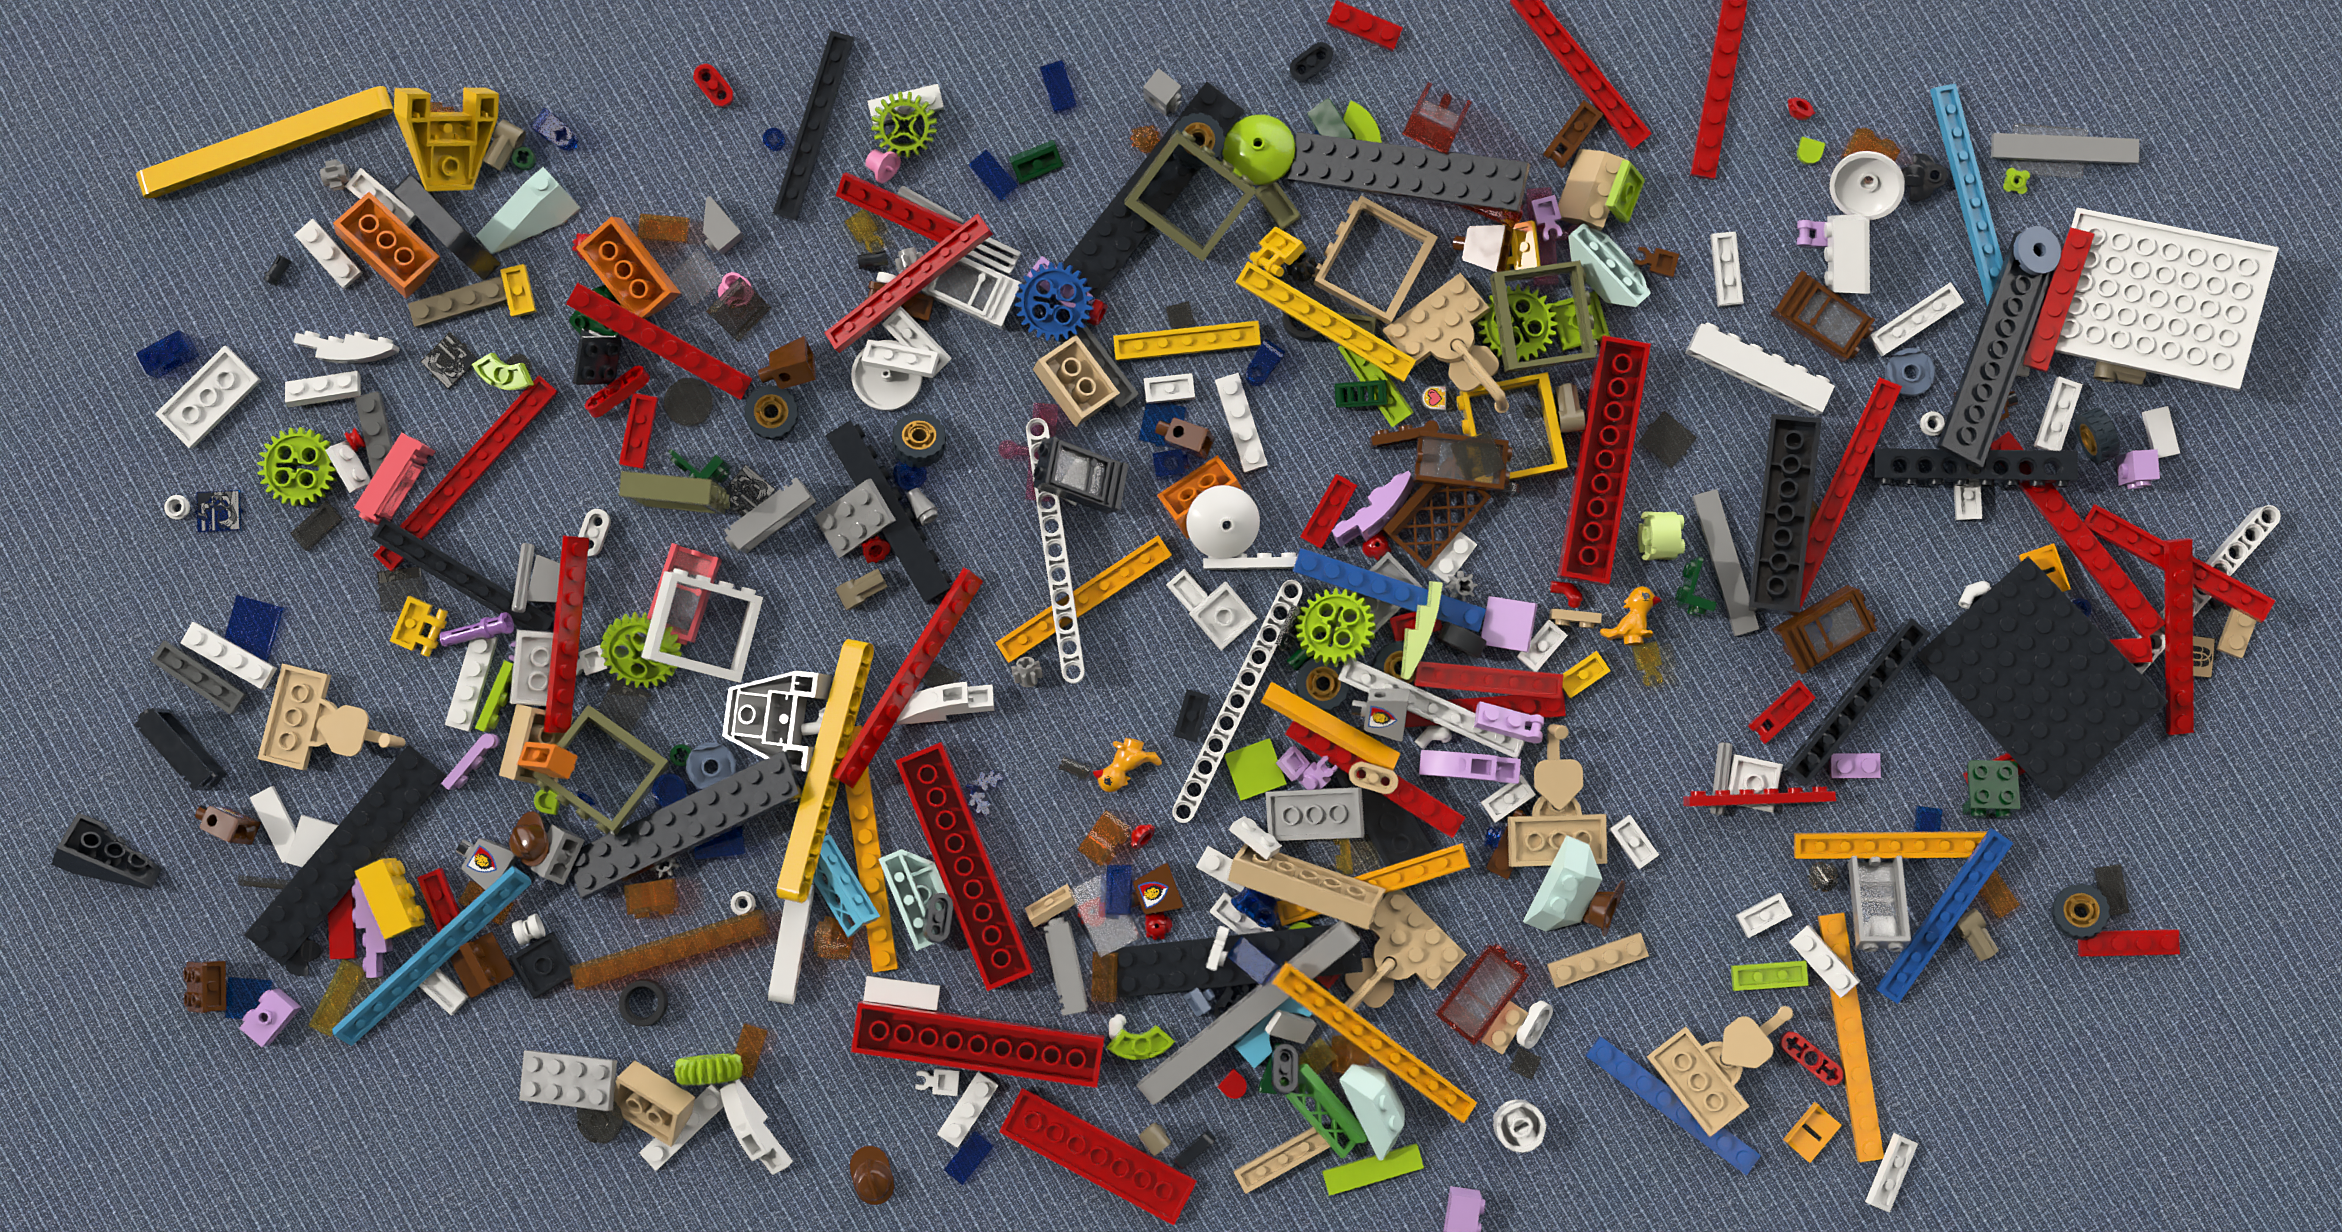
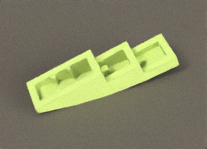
(1417, 639)

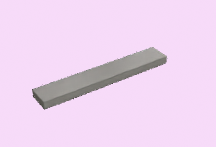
(2064, 148)
(1725, 562)

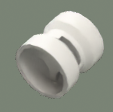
(528, 929)

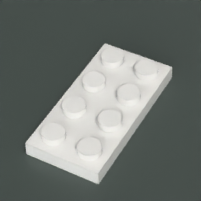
(208, 397)

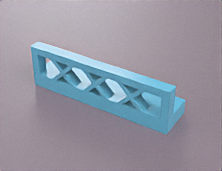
(845, 884)

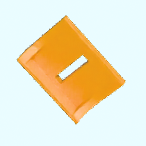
(2046, 558)
(1819, 1122)

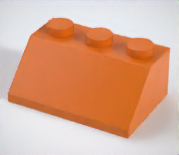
(1181, 494)

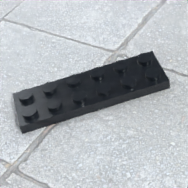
(1388, 825)

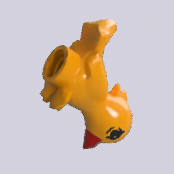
(1634, 625)
(1127, 758)

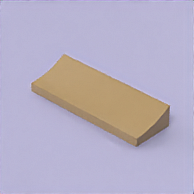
(1307, 886)

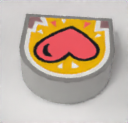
(1434, 398)

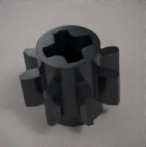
(1302, 268)

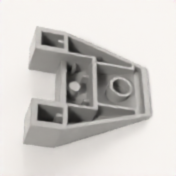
(769, 714)

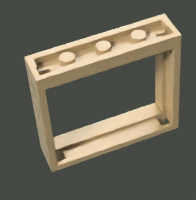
(1344, 229)

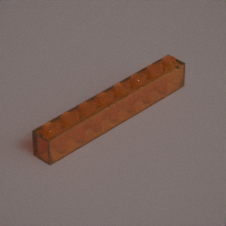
(670, 950)

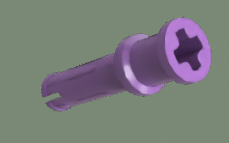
(485, 628)

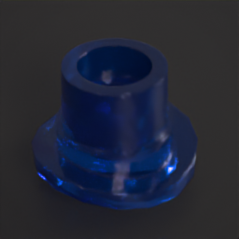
(909, 477)
(668, 789)

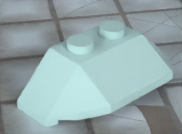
(1607, 267)
(912, 884)
(1566, 887)
(1375, 1106)

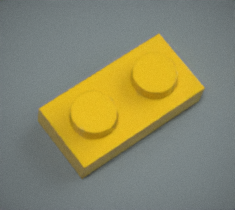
(518, 290)
(1584, 674)

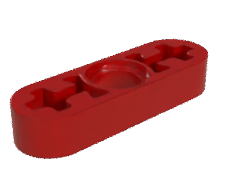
(617, 391)
(1800, 1041)

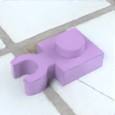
(1546, 213)
(1316, 775)

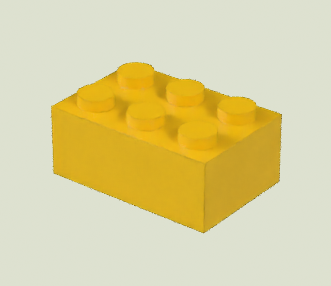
(390, 897)

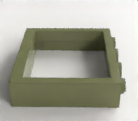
(1206, 155)
(1504, 323)
(673, 492)
(585, 811)

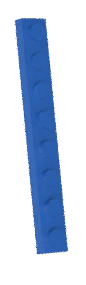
(1385, 588)
(1944, 915)
(1667, 1102)

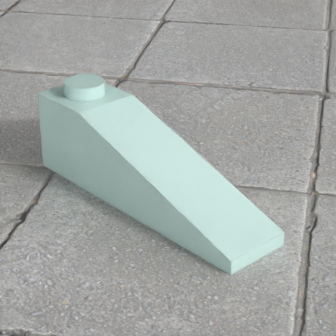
(530, 211)

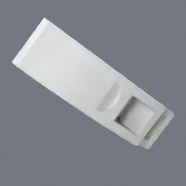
(353, 350)
(945, 700)
(747, 1123)

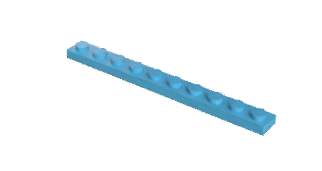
(1968, 185)
(431, 956)

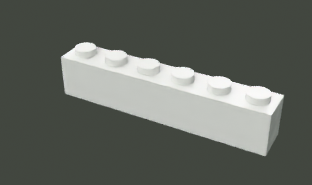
(1760, 369)

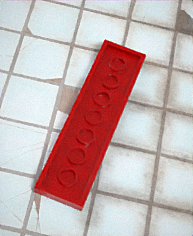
(1098, 1156)

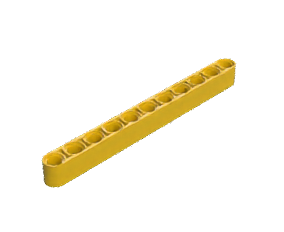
(264, 142)
(820, 785)

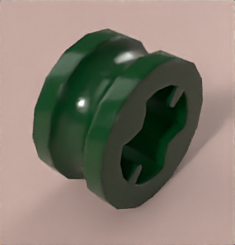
(531, 159)
(675, 751)

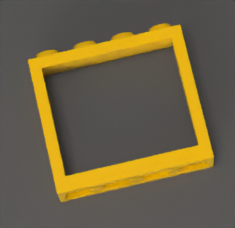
(1549, 415)

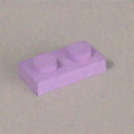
(1855, 765)

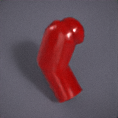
(1569, 590)

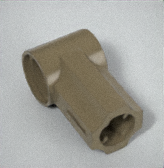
(506, 140)
(2111, 373)
(1569, 414)
(856, 591)
(1972, 928)
(1155, 1138)

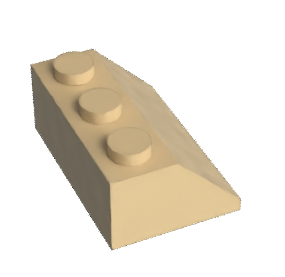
(1589, 188)
(1075, 380)
(525, 727)
(653, 1102)

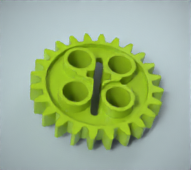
(1537, 314)
(295, 488)
(1356, 631)
(624, 660)

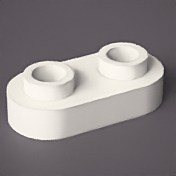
(593, 532)
(1534, 1025)

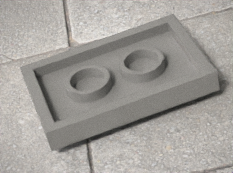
(855, 518)

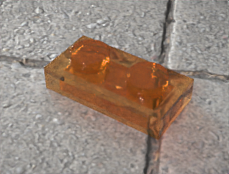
(663, 228)

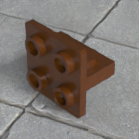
(481, 964)
(205, 986)

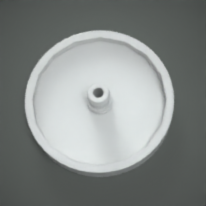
(882, 387)

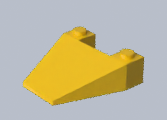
(447, 144)

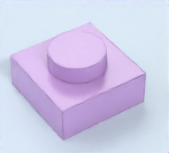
(1293, 763)

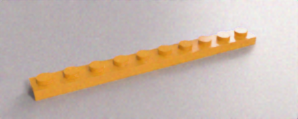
(870, 870)
(1374, 1042)
(1853, 1048)

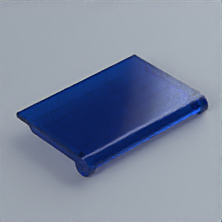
(253, 626)

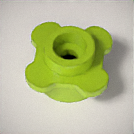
(2010, 185)

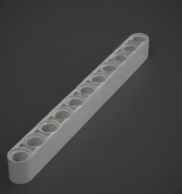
(1243, 1015)

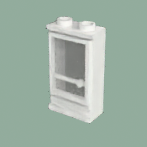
(975, 291)

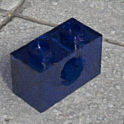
(167, 354)

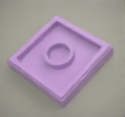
(1509, 624)

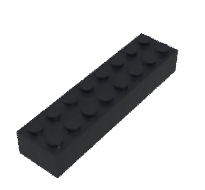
(1785, 514)

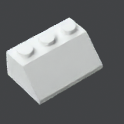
(1847, 254)

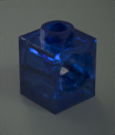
(1162, 472)

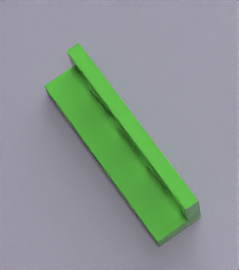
(1332, 1107)

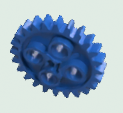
(1050, 323)

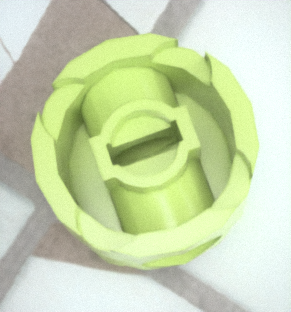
(1661, 535)

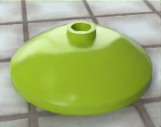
(1261, 163)

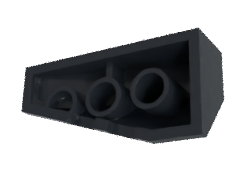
(98, 854)

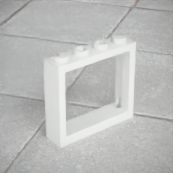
(661, 613)

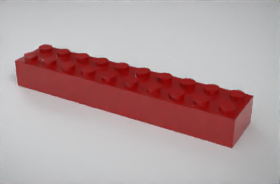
(1603, 460)
(965, 866)
(977, 1043)

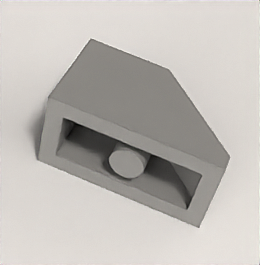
(719, 229)

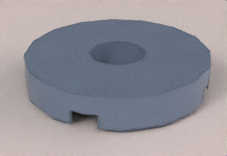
(2047, 244)
(1920, 362)
(703, 753)

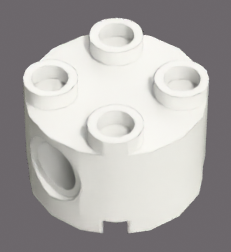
(1519, 1125)

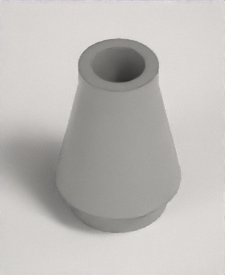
(922, 507)

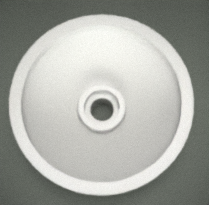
(1863, 197)
(1211, 510)

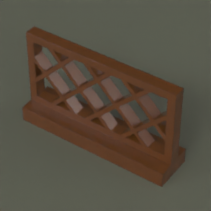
(1415, 505)

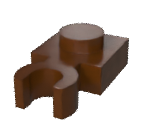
(1661, 261)

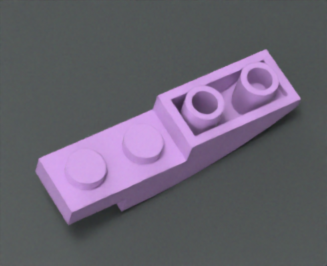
(1383, 506)
(1469, 766)
(373, 938)

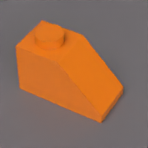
(547, 759)

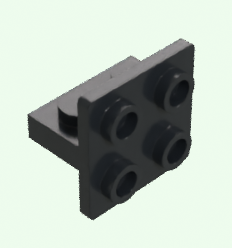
(596, 358)

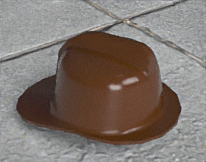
(529, 839)
(1603, 908)
(872, 1175)

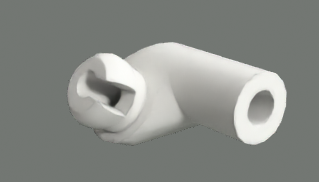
(1971, 591)
(814, 727)
(1433, 732)
(1116, 1024)

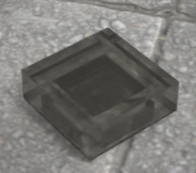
(1180, 315)
(1525, 1063)

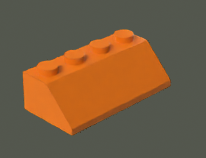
(386, 244)
(628, 268)

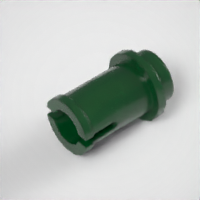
(1298, 658)

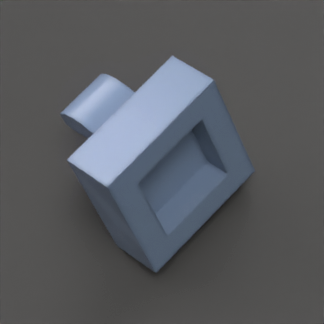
(1198, 1000)

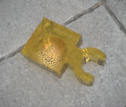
(863, 228)
(1647, 658)

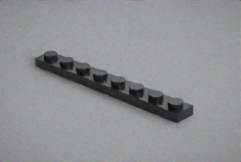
(813, 125)
(458, 575)

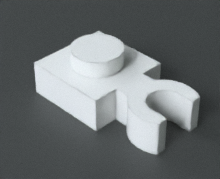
(591, 661)
(1217, 955)
(943, 1081)

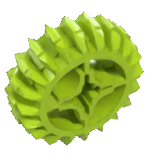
(896, 116)
(708, 1069)

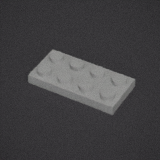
(1382, 611)
(1315, 814)
(568, 1080)

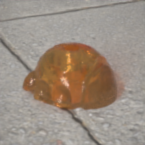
(1147, 143)

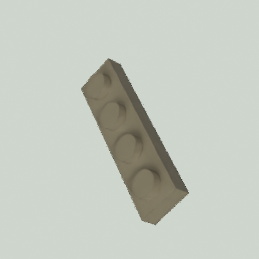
(457, 302)

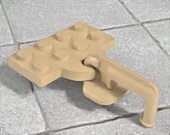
(1445, 322)
(305, 720)
(1538, 837)
(1413, 945)
(1701, 1078)

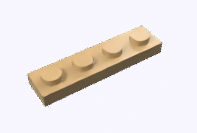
(1597, 960)
(1280, 1159)

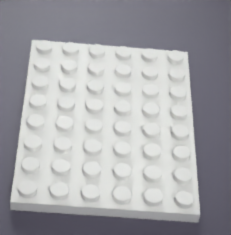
(2167, 299)

